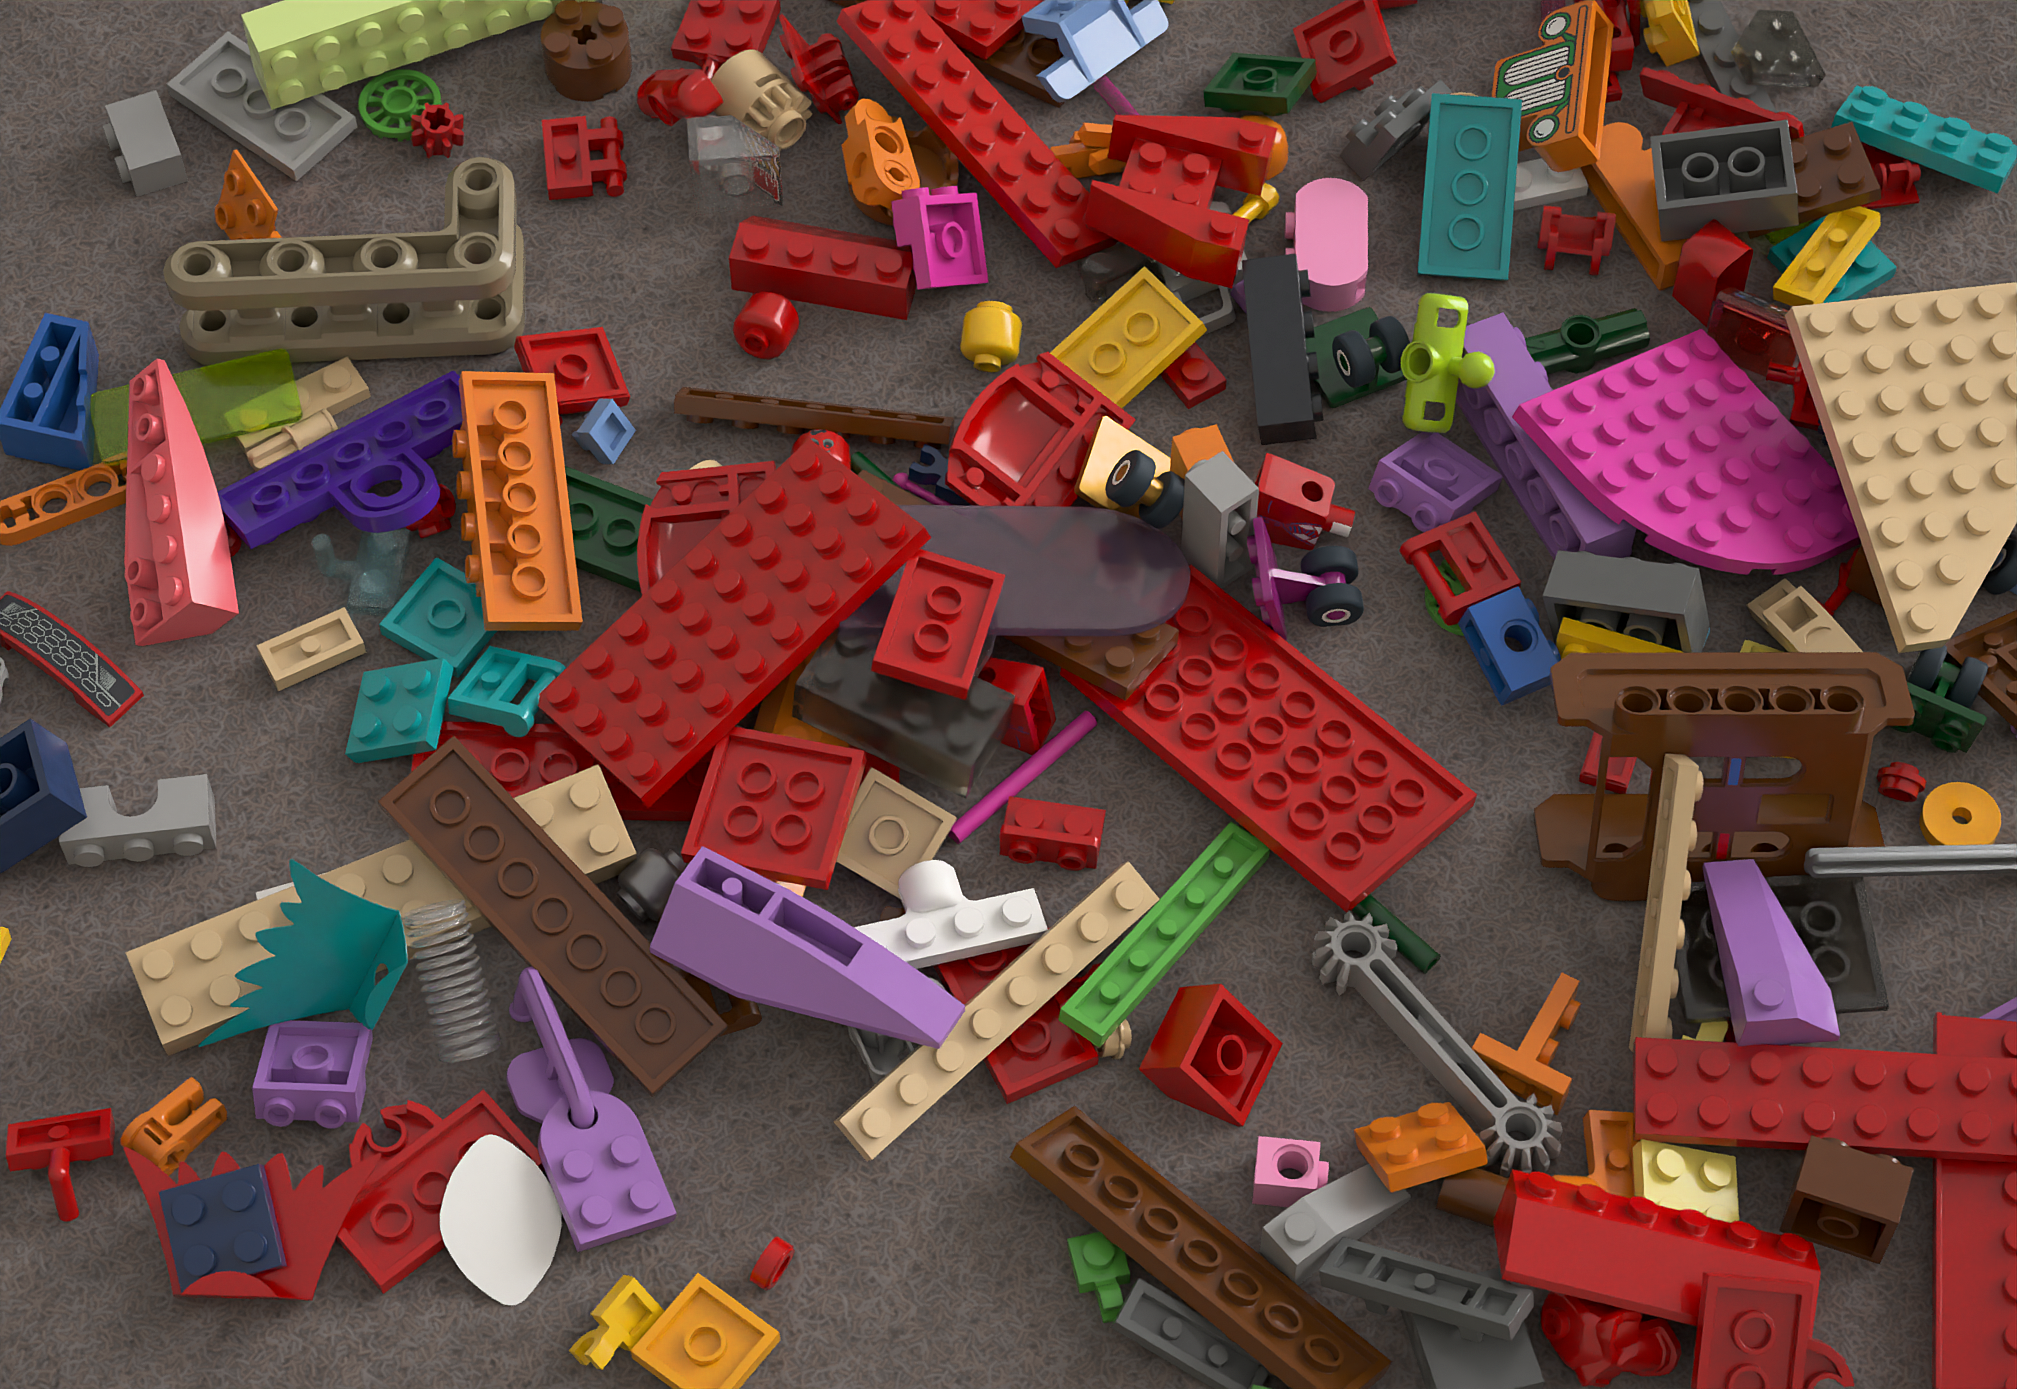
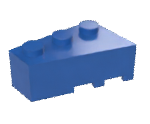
(49, 400)

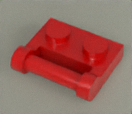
(1472, 558)

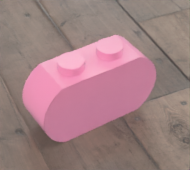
(1330, 242)

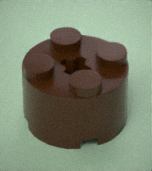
(586, 49)

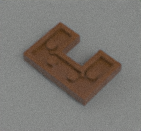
(1997, 647)

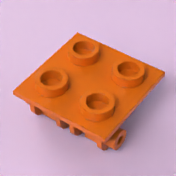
(244, 205)

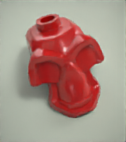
(1606, 1339)

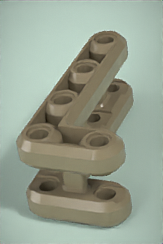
(364, 292)

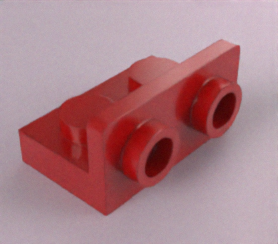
(1052, 833)

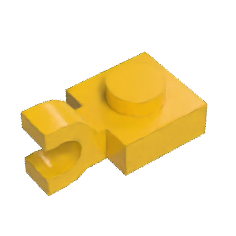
(623, 1320)

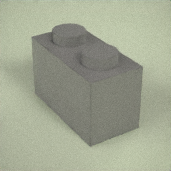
(145, 143)

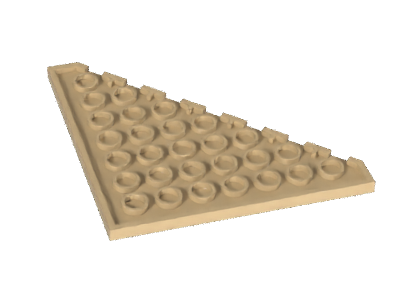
(1922, 440)

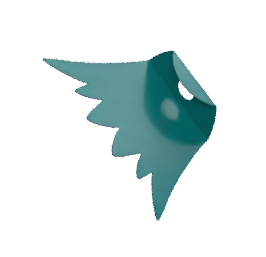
(321, 960)

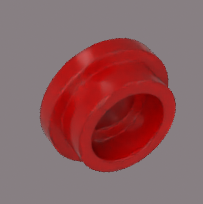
(1900, 782)

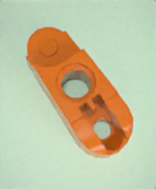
(877, 155)

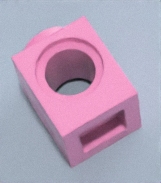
(1280, 1154)

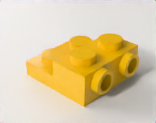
(1670, 30)

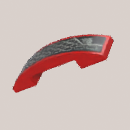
(66, 658)

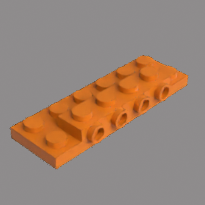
(516, 502)

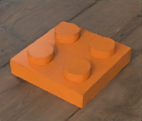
(1420, 1146)

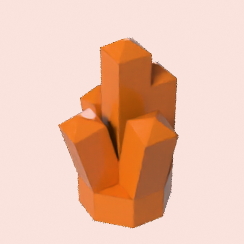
(1088, 152)

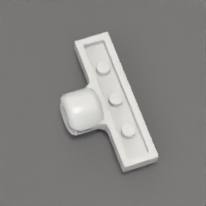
(949, 927)

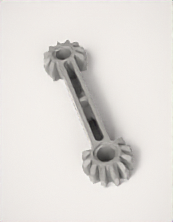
(1436, 1044)

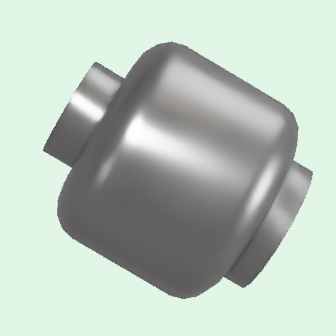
(649, 882)

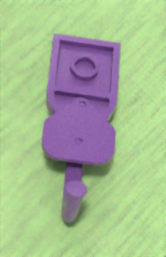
(597, 1171)

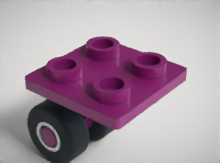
(1322, 582)

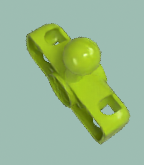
(1436, 363)

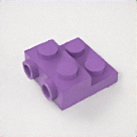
(1432, 480)
(312, 1073)

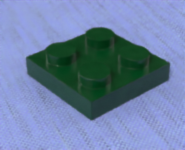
(1260, 83)

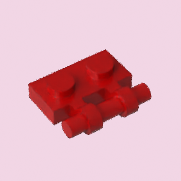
(568, 157)

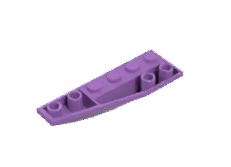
(794, 955)

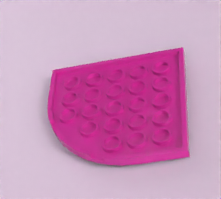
(1695, 460)

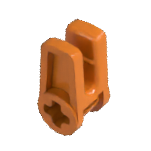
(165, 1135)

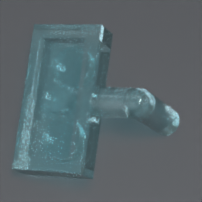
(376, 572)

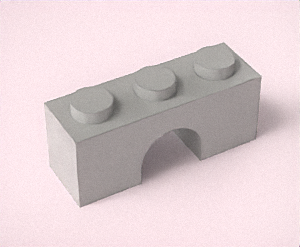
(177, 823)

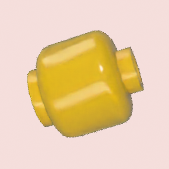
(991, 336)

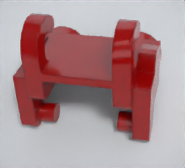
(1575, 235)

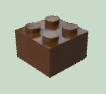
(1846, 1198)

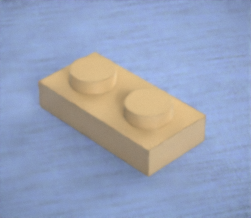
(311, 649)

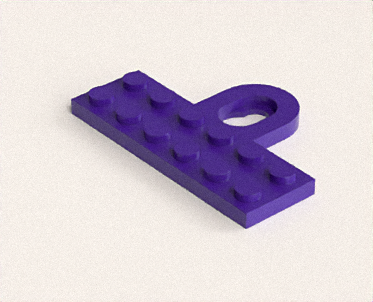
(347, 464)

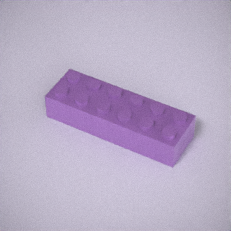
(1547, 497)

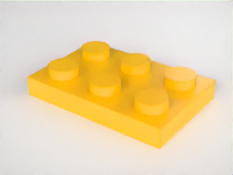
(1130, 338)

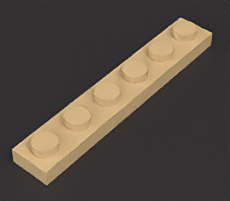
(1667, 888)

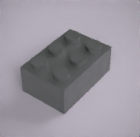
(1726, 175)
(1629, 597)

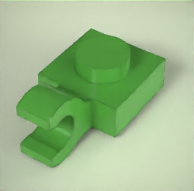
(1099, 1268)

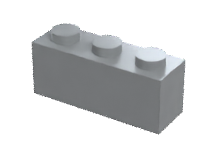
(1218, 519)

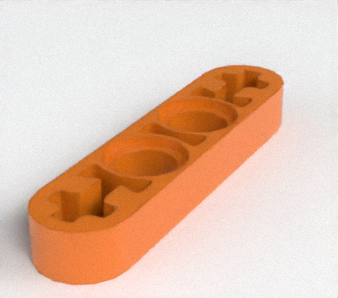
(69, 488)

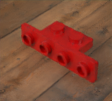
(1704, 108)

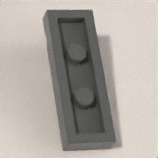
(1186, 1339)

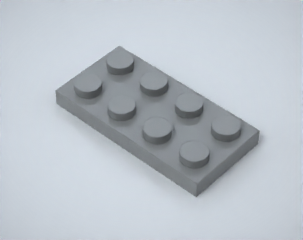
(228, 95)

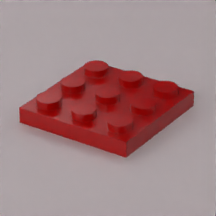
(776, 805)

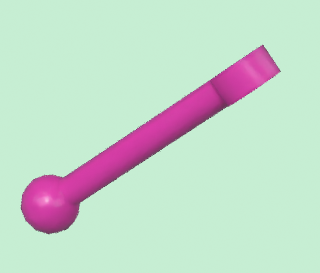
(902, 480)

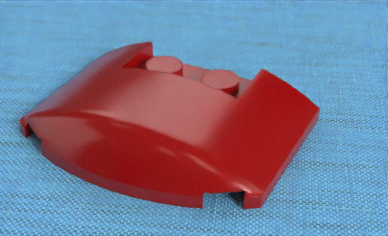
(1028, 436)
(688, 510)

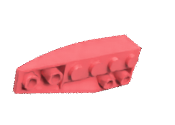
(174, 520)

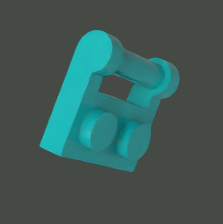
(495, 681)

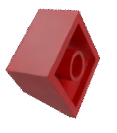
(1211, 1053)

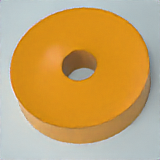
(1964, 801)

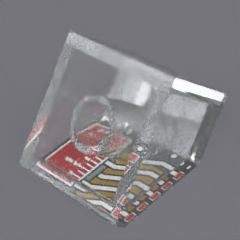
(732, 167)

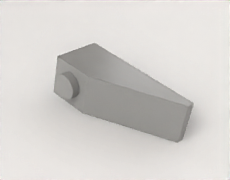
(1313, 1226)

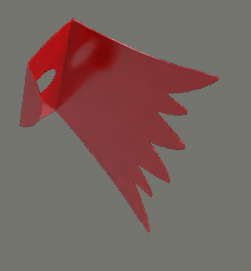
(305, 1218)

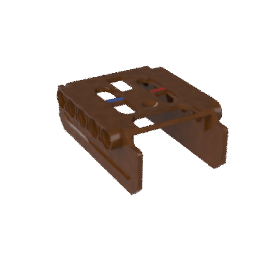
(1734, 708)

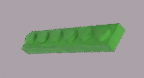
(1164, 934)

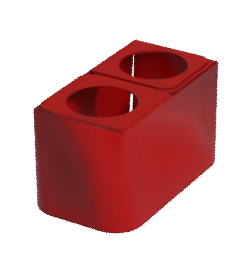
(1709, 264)

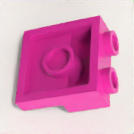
(942, 235)

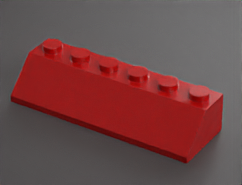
(1632, 1248)

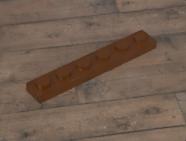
(795, 415)

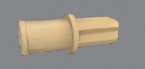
(292, 439)

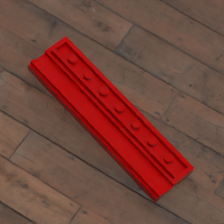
(1974, 1240)

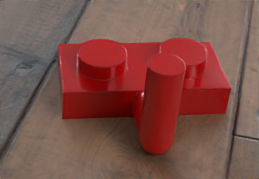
(57, 1143)

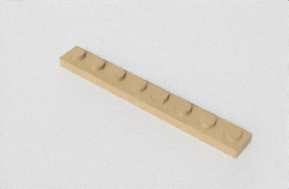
(997, 1011)

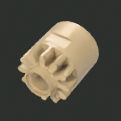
(762, 98)

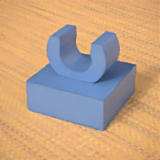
(604, 431)

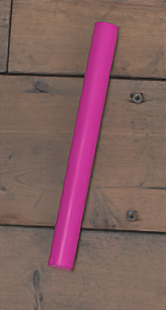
(1022, 776)

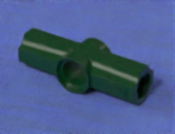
(1588, 340)

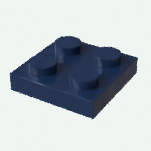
(223, 1225)

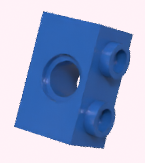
(1507, 671)

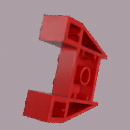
(1171, 186)

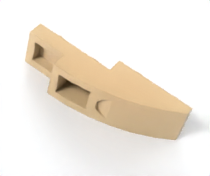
(1799, 621)

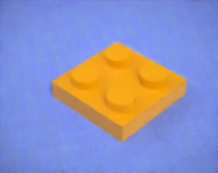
(705, 1340)

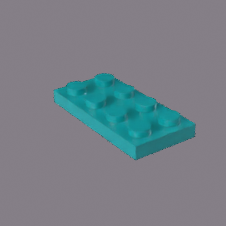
(1928, 139)
(1469, 187)

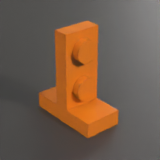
(1528, 1067)

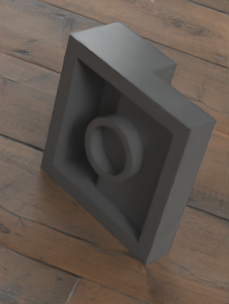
(1393, 128)

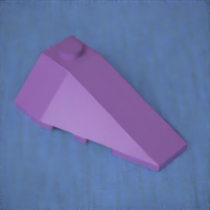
(1766, 969)

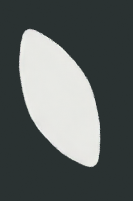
(500, 1220)

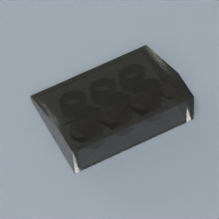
(1831, 922)

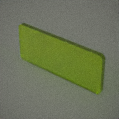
(220, 398)

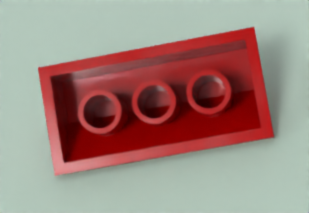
(823, 267)

